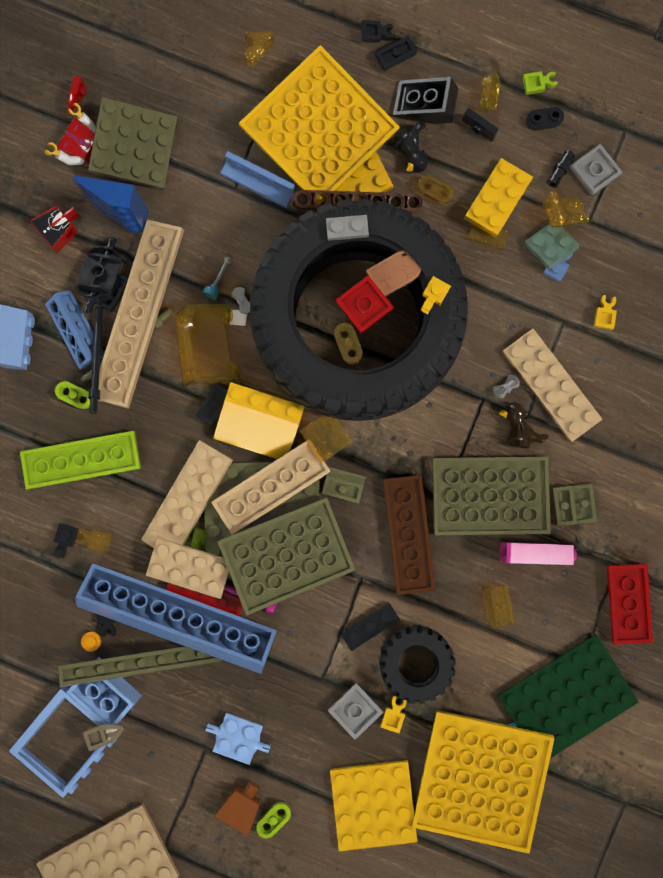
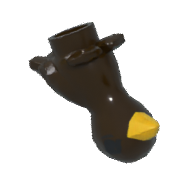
(521, 432)

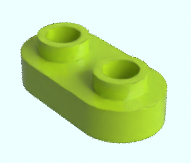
(74, 396)
(274, 819)

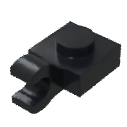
(65, 537)

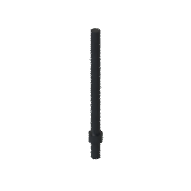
(94, 392)

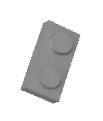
(347, 227)

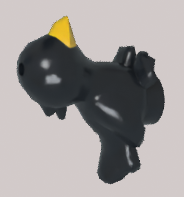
(409, 144)

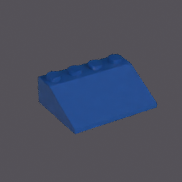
(117, 201)

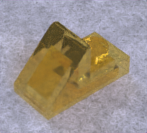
(260, 43)

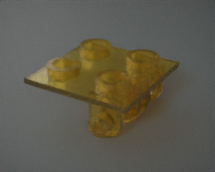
(564, 210)
(326, 437)

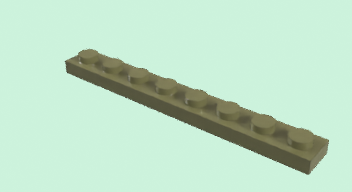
(132, 665)

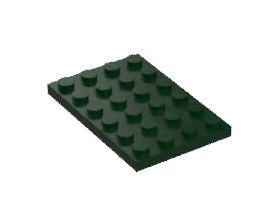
(570, 695)

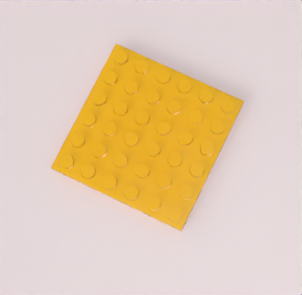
(319, 124)
(483, 781)

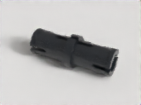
(561, 168)

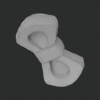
(239, 295)
(511, 383)

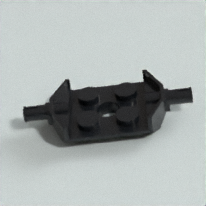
(99, 288)

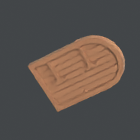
(394, 272)

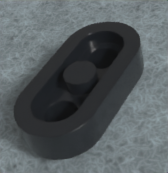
(545, 117)

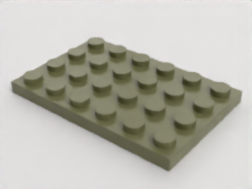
(491, 496)
(286, 556)

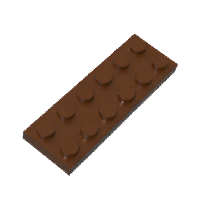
(409, 535)

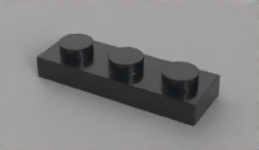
(370, 626)

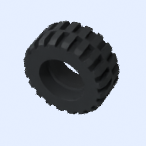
(425, 689)

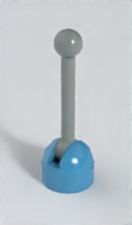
(211, 290)

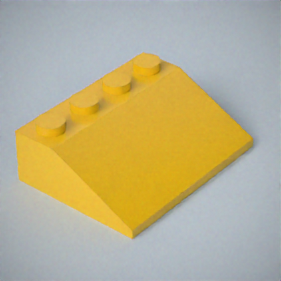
(258, 421)

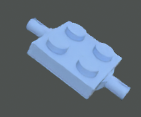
(238, 738)

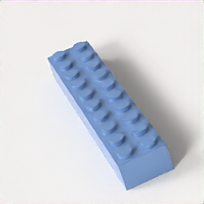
(175, 618)

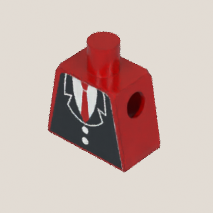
(56, 226)

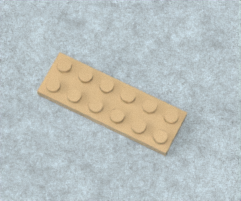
(552, 385)
(269, 487)
(188, 495)

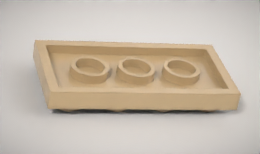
(188, 568)

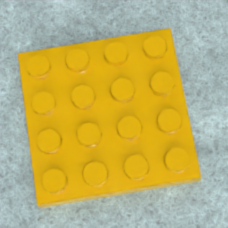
(373, 805)

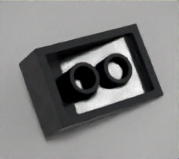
(426, 100)

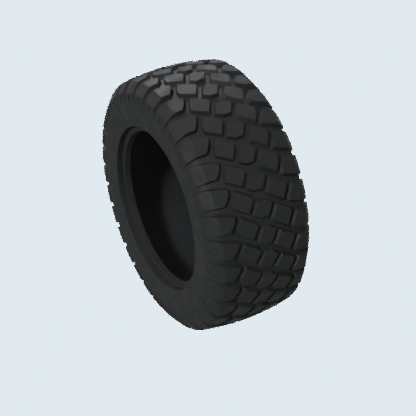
(302, 255)

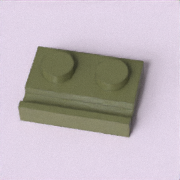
(344, 485)

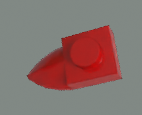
(76, 94)

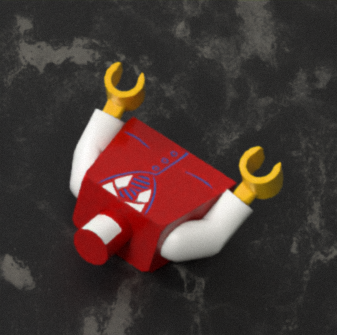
(77, 141)

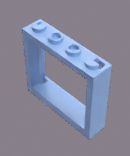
(37, 766)

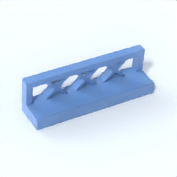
(258, 179)
(75, 326)

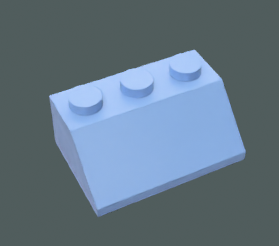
(15, 337)
(107, 699)

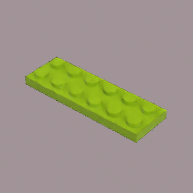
(80, 460)

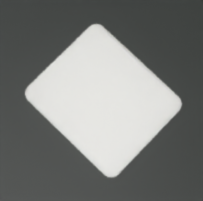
(238, 318)

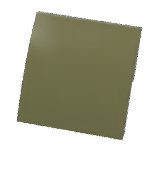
(575, 504)

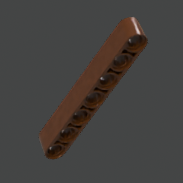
(329, 197)

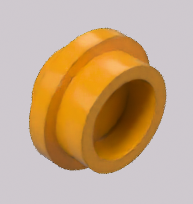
(91, 641)

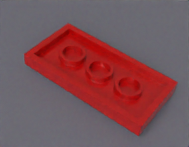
(629, 604)

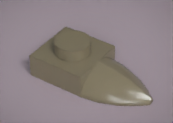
(102, 735)

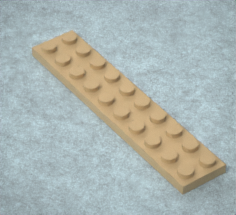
(138, 312)

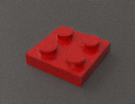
(364, 304)

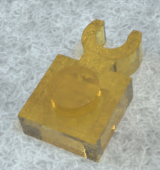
(97, 540)

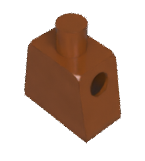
(240, 808)

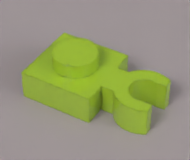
(536, 82)

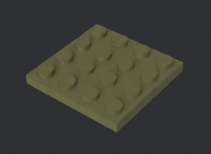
(132, 144)

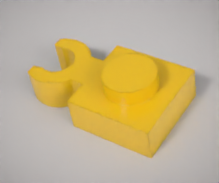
(605, 316)
(393, 717)

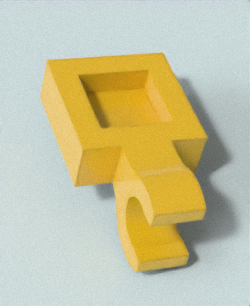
(435, 293)

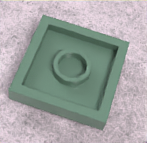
(551, 245)

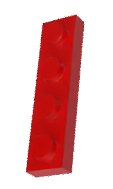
(227, 603)

